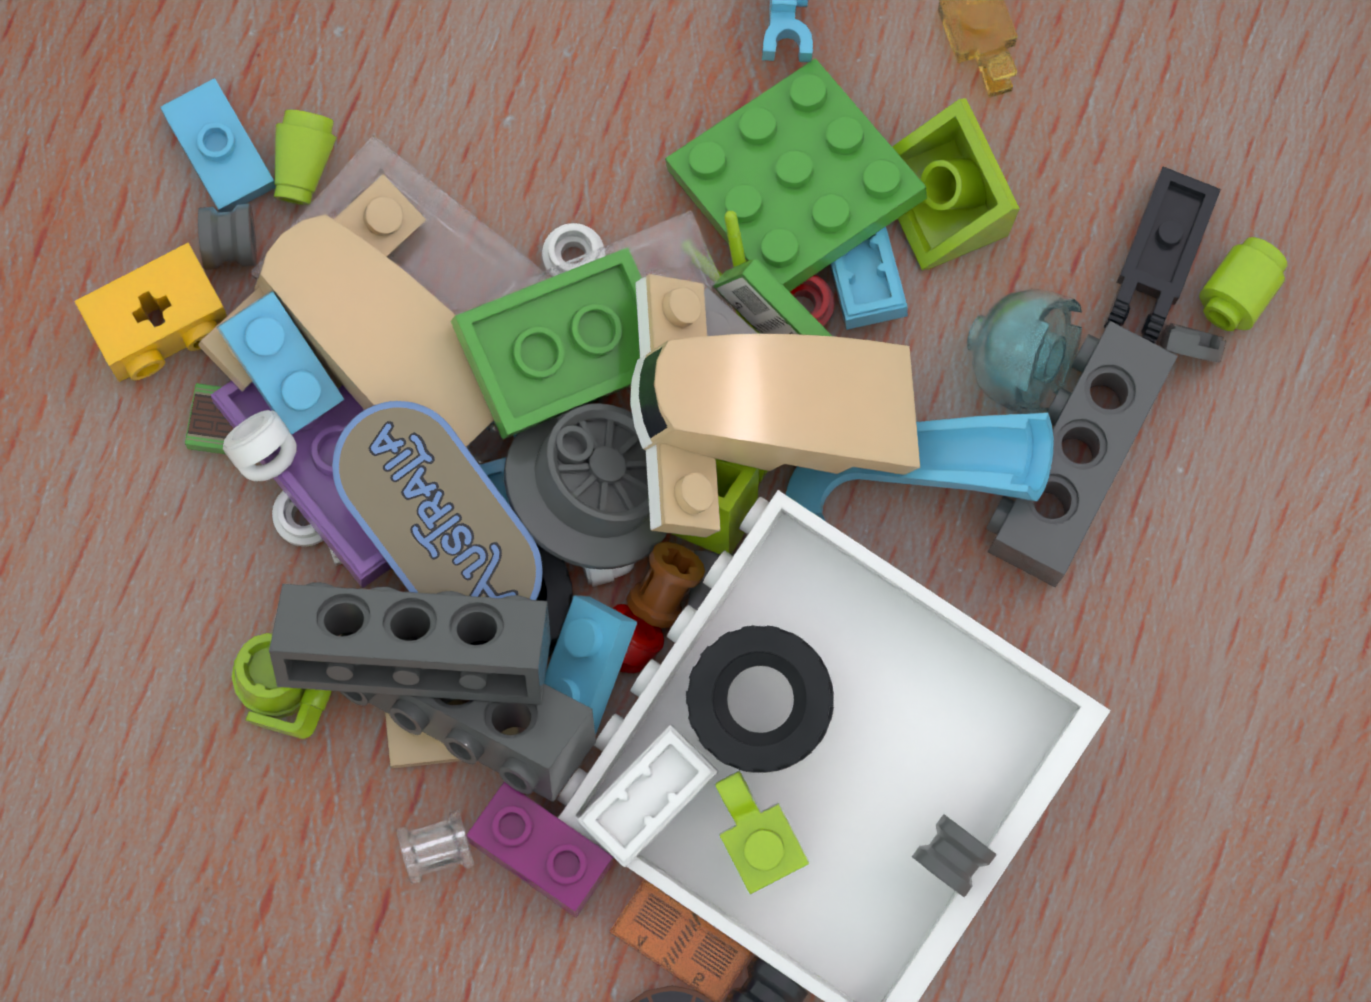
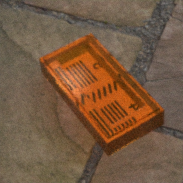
(680, 942)

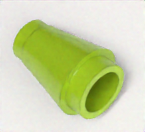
(301, 154)

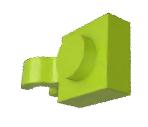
(761, 841)

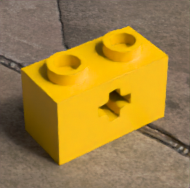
(121, 309)

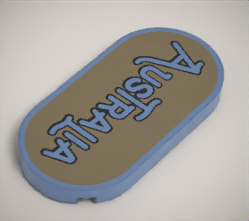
(432, 506)

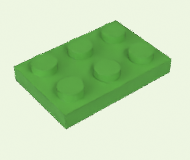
(555, 342)

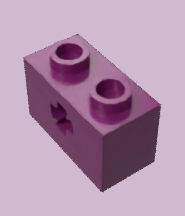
(540, 849)

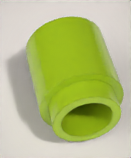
(1243, 284)

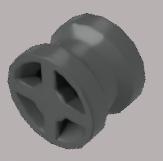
(227, 236)
(954, 855)

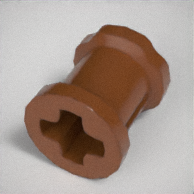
(665, 585)

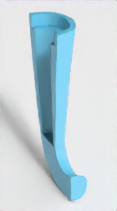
(976, 453)

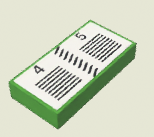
(766, 301)

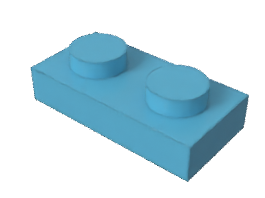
(280, 362)
(590, 653)

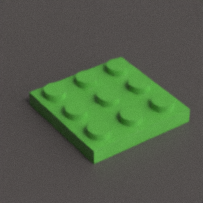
(798, 174)

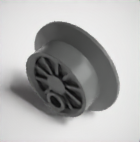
(583, 487)

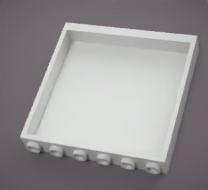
(921, 727)

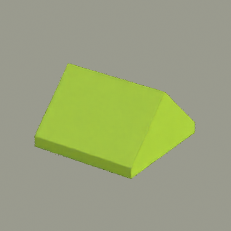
(964, 185)

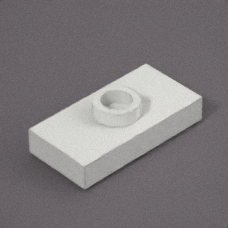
(648, 796)

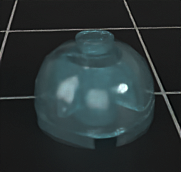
(1025, 348)

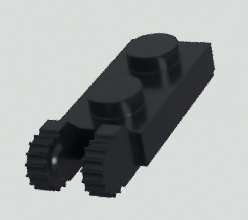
(1164, 247)

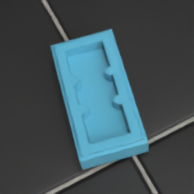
(218, 146)
(869, 283)

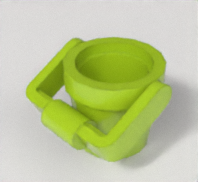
(258, 691)

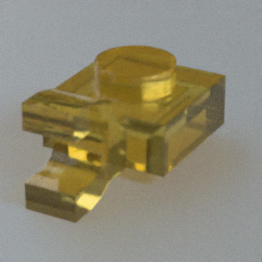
(982, 32)

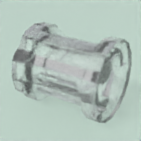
(435, 847)

